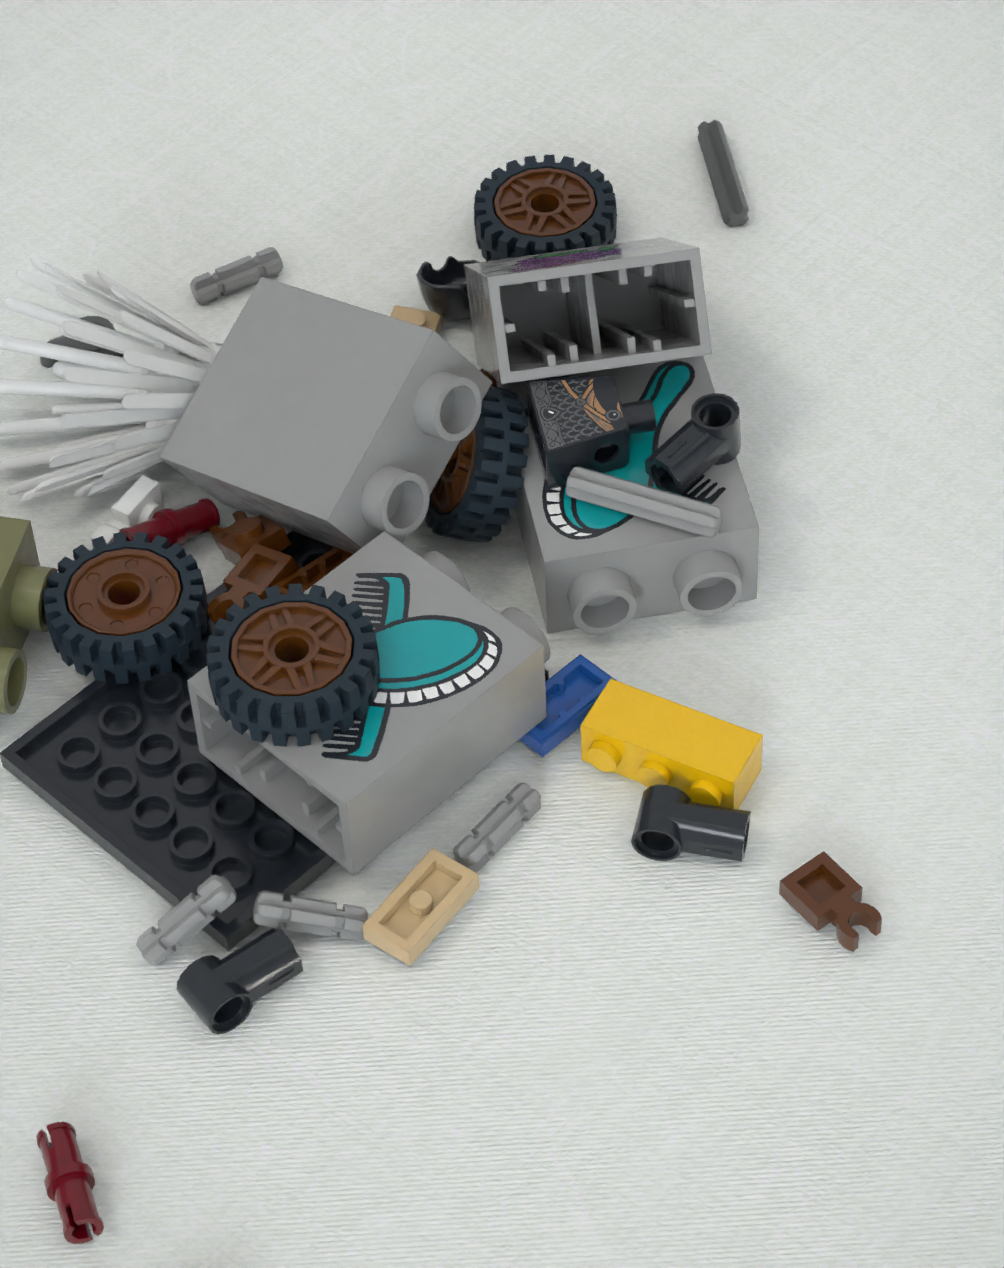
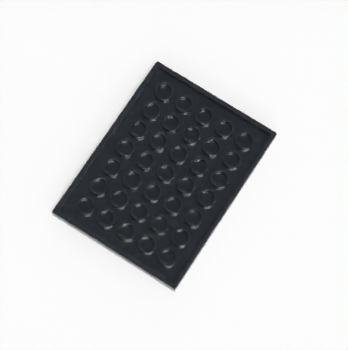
(133, 781)

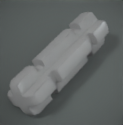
(236, 275)
(497, 827)
(309, 915)
(186, 919)

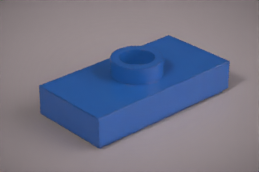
(568, 701)

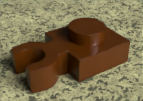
(245, 532)
(254, 572)
(828, 895)

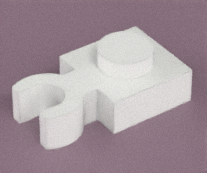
(132, 508)

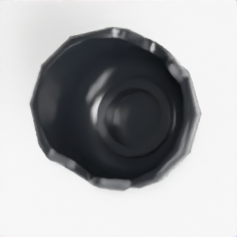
(445, 288)

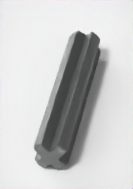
(723, 173)

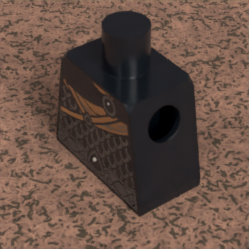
(583, 425)

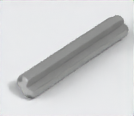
(644, 502)

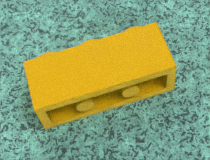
(670, 746)

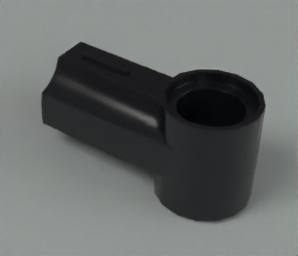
(704, 441)
(674, 824)
(226, 988)

